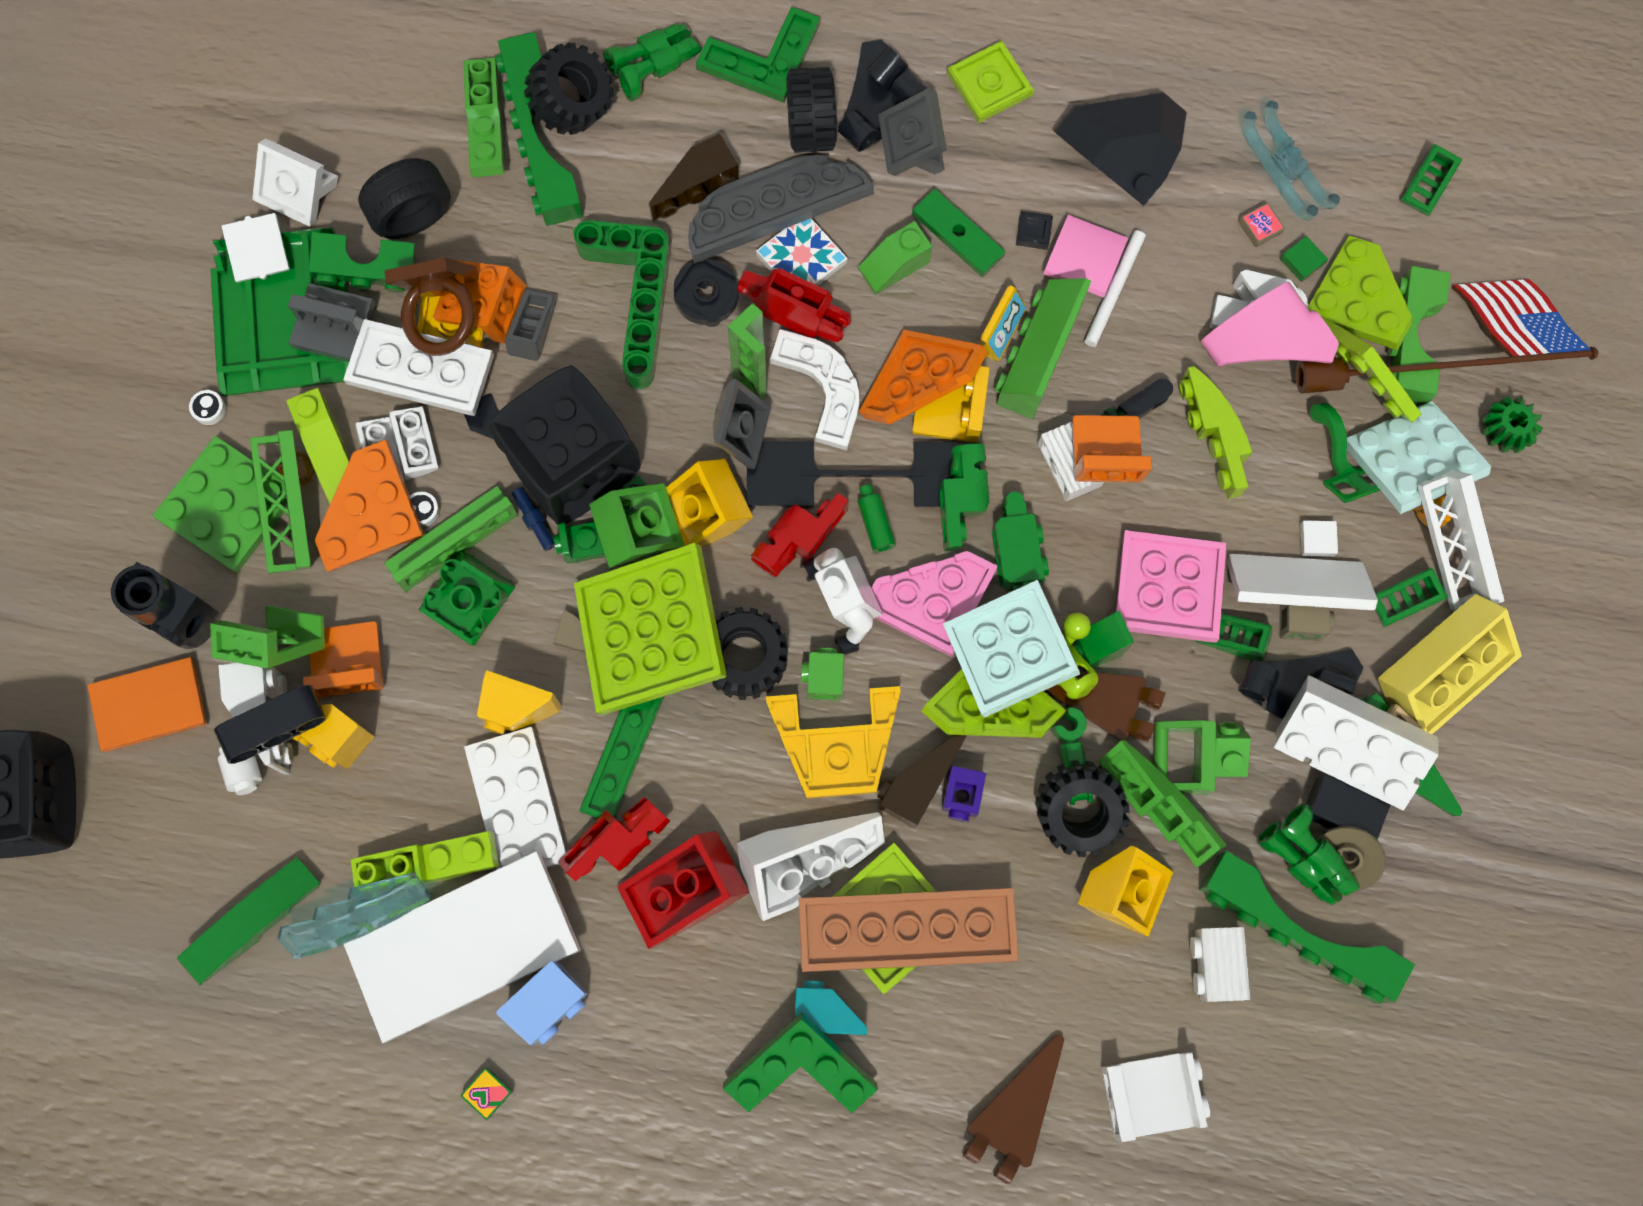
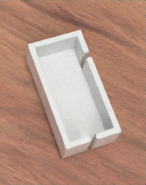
(1356, 742)

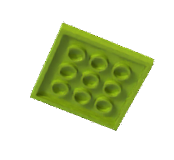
(649, 629)

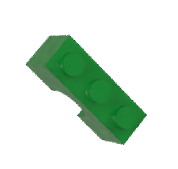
(332, 264)

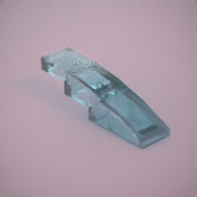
(362, 913)

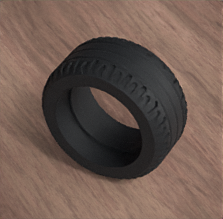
(404, 198)

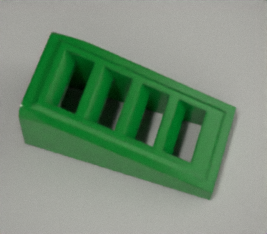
(1445, 159)
(1433, 584)
(1243, 650)

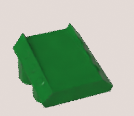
(466, 597)

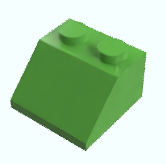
(641, 533)

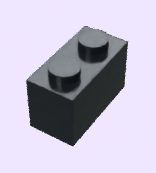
(1341, 804)

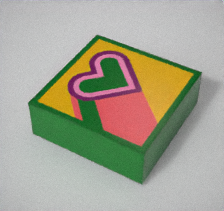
(486, 1093)

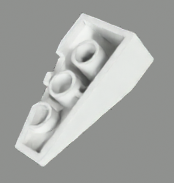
(796, 859)

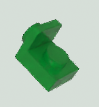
(578, 542)

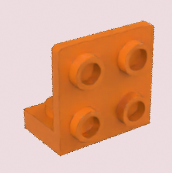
(494, 298)
(1108, 449)
(348, 662)

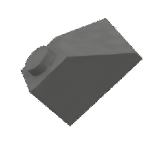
(740, 423)

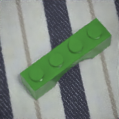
(1425, 296)

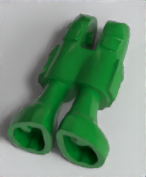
(661, 54)
(1318, 861)

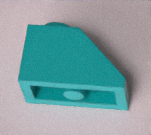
(827, 1010)

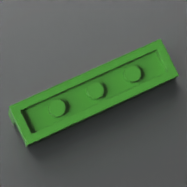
(748, 350)
(293, 497)
(446, 540)

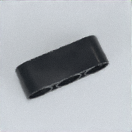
(270, 724)

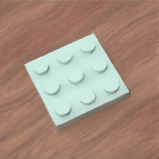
(1406, 453)
(1011, 649)

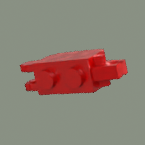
(795, 304)

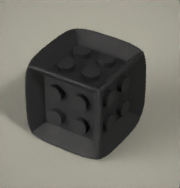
(565, 444)
(35, 794)

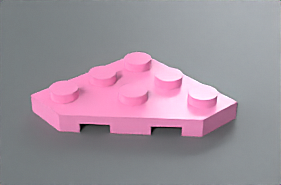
(932, 594)

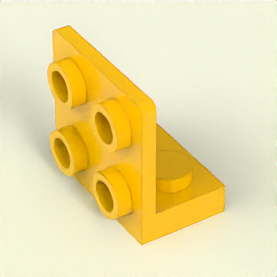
(957, 414)

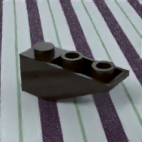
(696, 176)

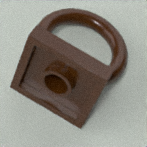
(432, 280)

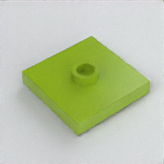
(990, 81)

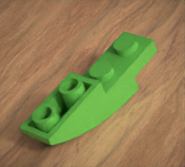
(484, 117)

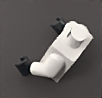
(846, 595)

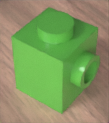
(824, 674)

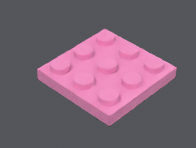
(1171, 585)

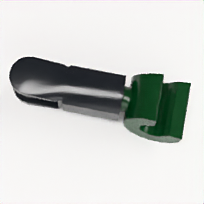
(1143, 401)

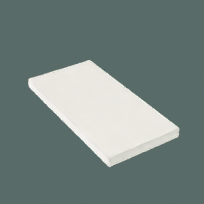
(462, 947)

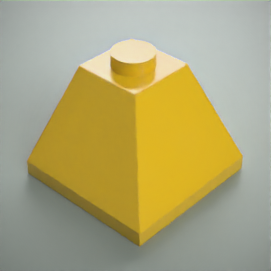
(513, 704)
(1127, 890)

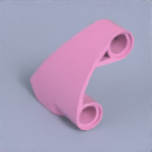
(1272, 329)

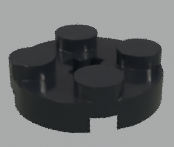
(701, 275)

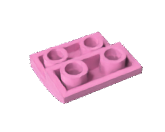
(1086, 253)

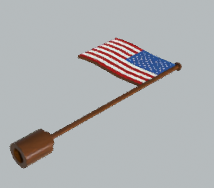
(1513, 315)

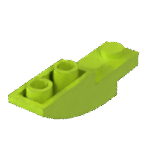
(1215, 419)
(430, 861)

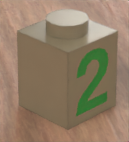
(1305, 622)

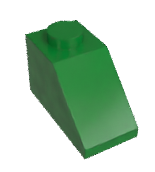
(1105, 641)

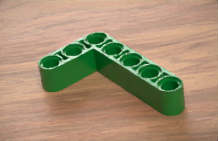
(643, 291)

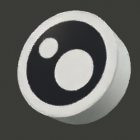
(207, 407)
(425, 507)

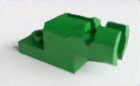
(964, 494)

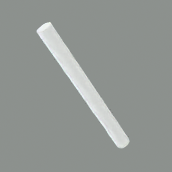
(1114, 288)

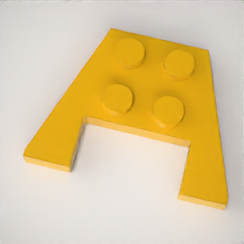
(837, 758)

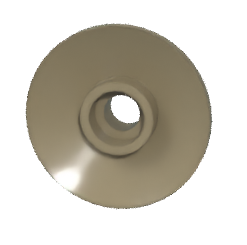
(1369, 858)

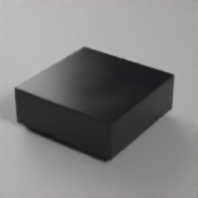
(1034, 230)

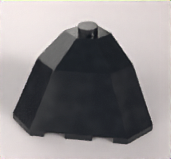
(1128, 139)

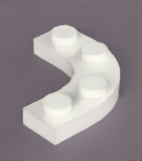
(834, 377)

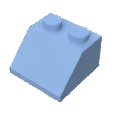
(543, 1004)

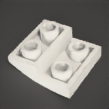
(408, 439)

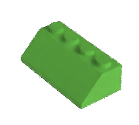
(1041, 346)

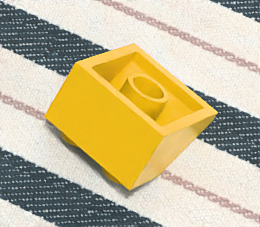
(708, 503)

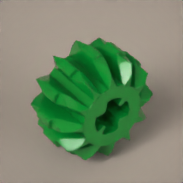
(1522, 418)

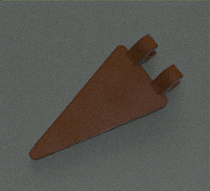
(1114, 704)
(1016, 1114)

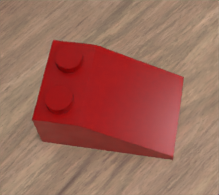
(682, 888)

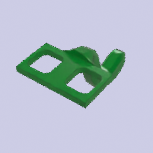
(1328, 416)

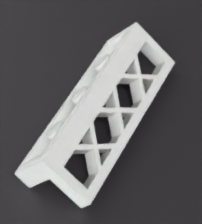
(1470, 532)

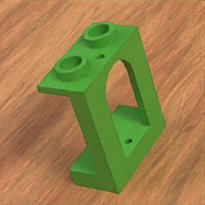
(259, 645)

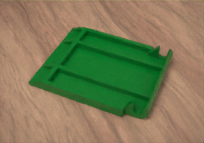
(257, 324)

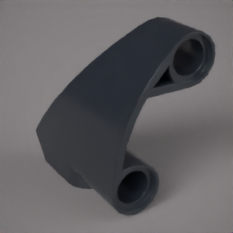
(879, 85)
(1277, 683)

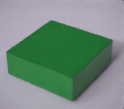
(1304, 259)

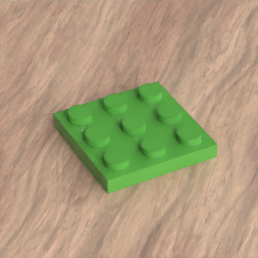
(219, 505)

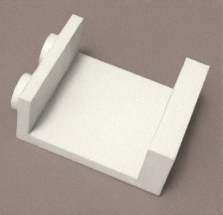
(1155, 1095)

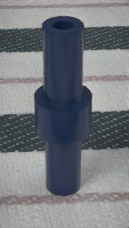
(533, 518)

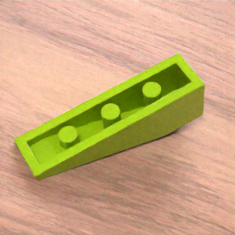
(321, 438)

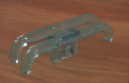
(1286, 164)

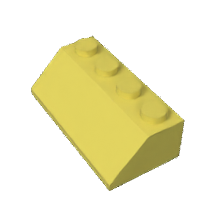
(1452, 663)

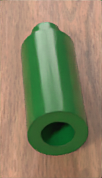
(875, 520)

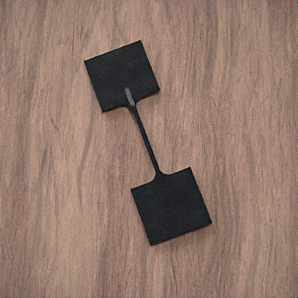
(788, 473)

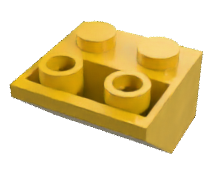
(337, 739)

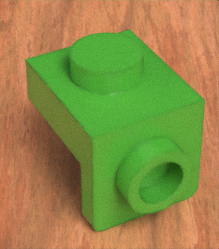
(1232, 750)

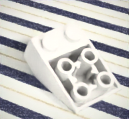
(248, 687)

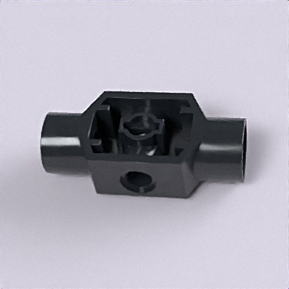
(162, 606)

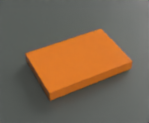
(147, 704)

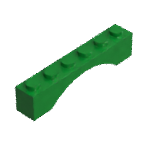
(554, 185)
(1240, 888)

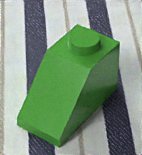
(896, 258)

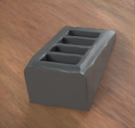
(528, 344)

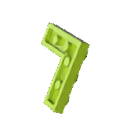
(1381, 379)

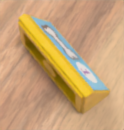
(1003, 324)

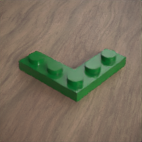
(756, 72)
(806, 1047)

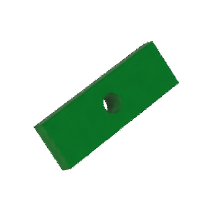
(945, 219)

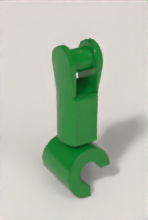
(1073, 749)

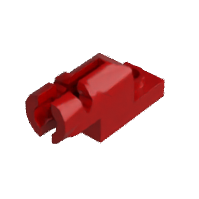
(799, 534)
(613, 839)

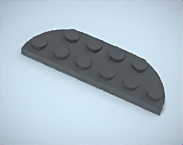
(773, 202)

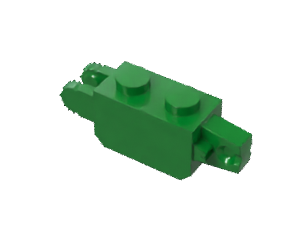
(1018, 545)

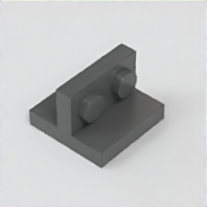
(914, 134)
(328, 321)

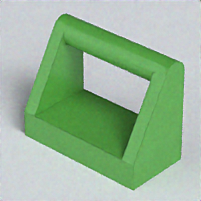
(1204, 753)

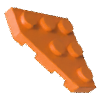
(918, 373)
(367, 510)

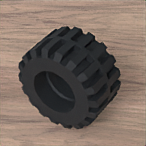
(588, 77)
(811, 109)
(775, 661)
(1090, 834)

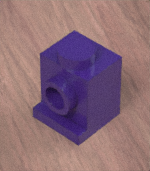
(972, 784)

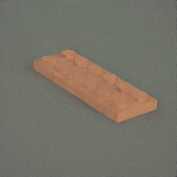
(907, 930)

